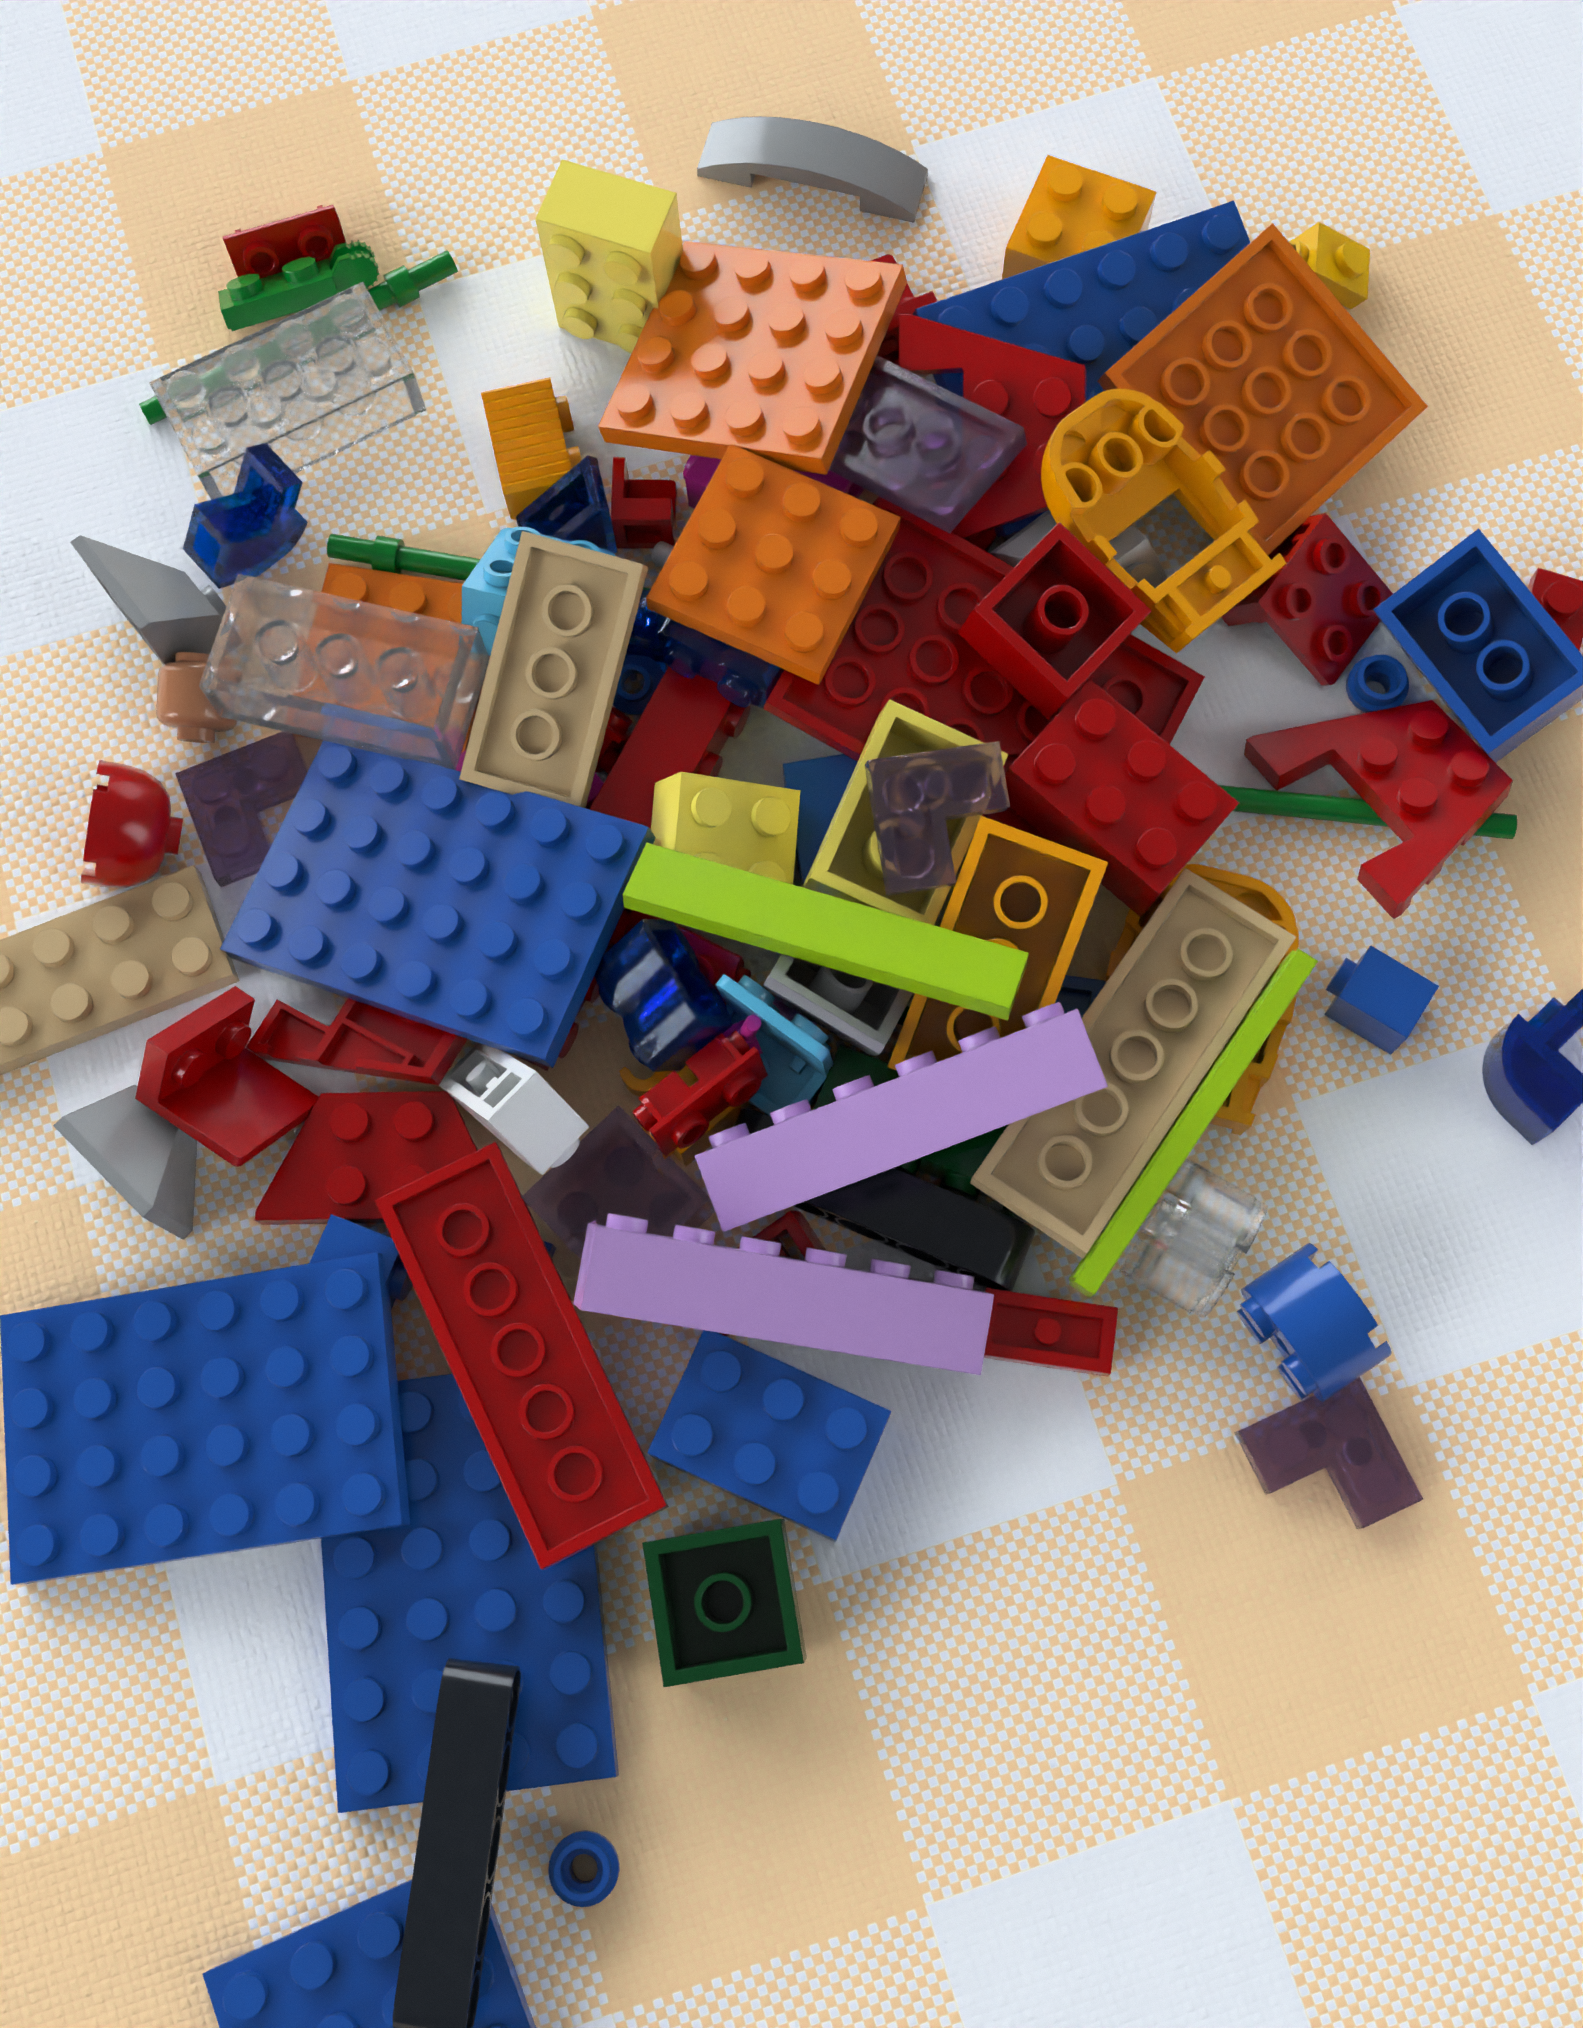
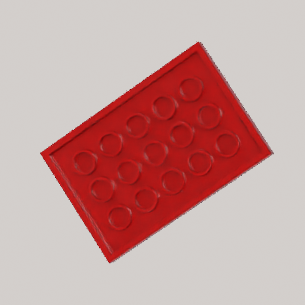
(910, 652)

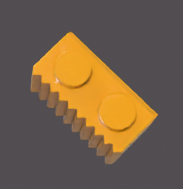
(529, 439)

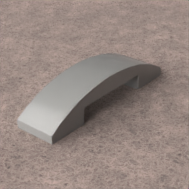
(816, 157)

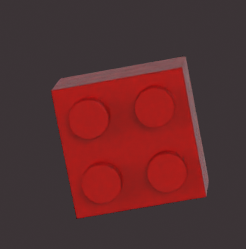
(1053, 620)

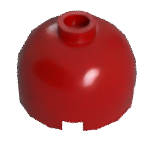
(128, 828)

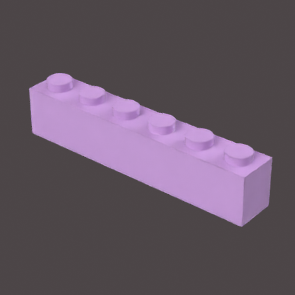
(900, 1119)
(781, 1297)

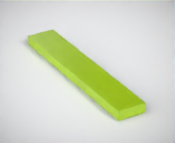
(826, 930)
(1192, 1122)

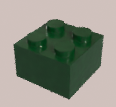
(724, 1602)

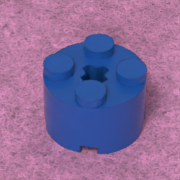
(1313, 1323)

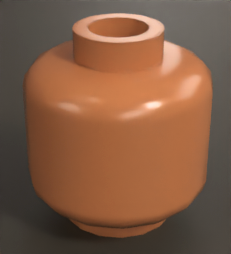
(184, 704)

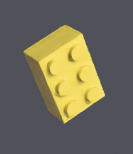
(607, 251)
(849, 854)

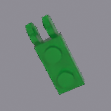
(299, 286)

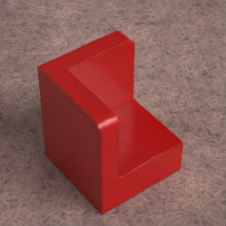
(641, 509)

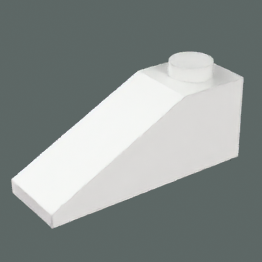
(516, 1106)

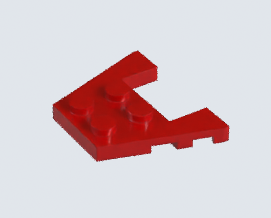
(1011, 382)
(1412, 772)
(358, 1042)

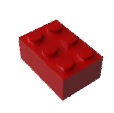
(1116, 794)

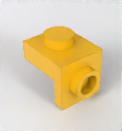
(1337, 262)

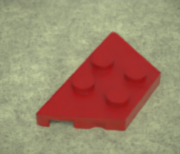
(360, 1150)

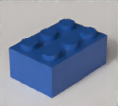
(1485, 646)
(769, 1434)

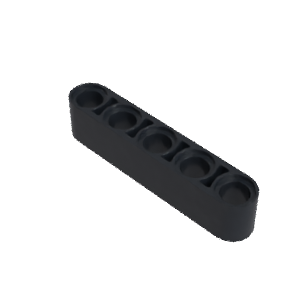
(923, 1221)
(457, 1846)

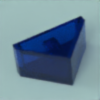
(573, 508)

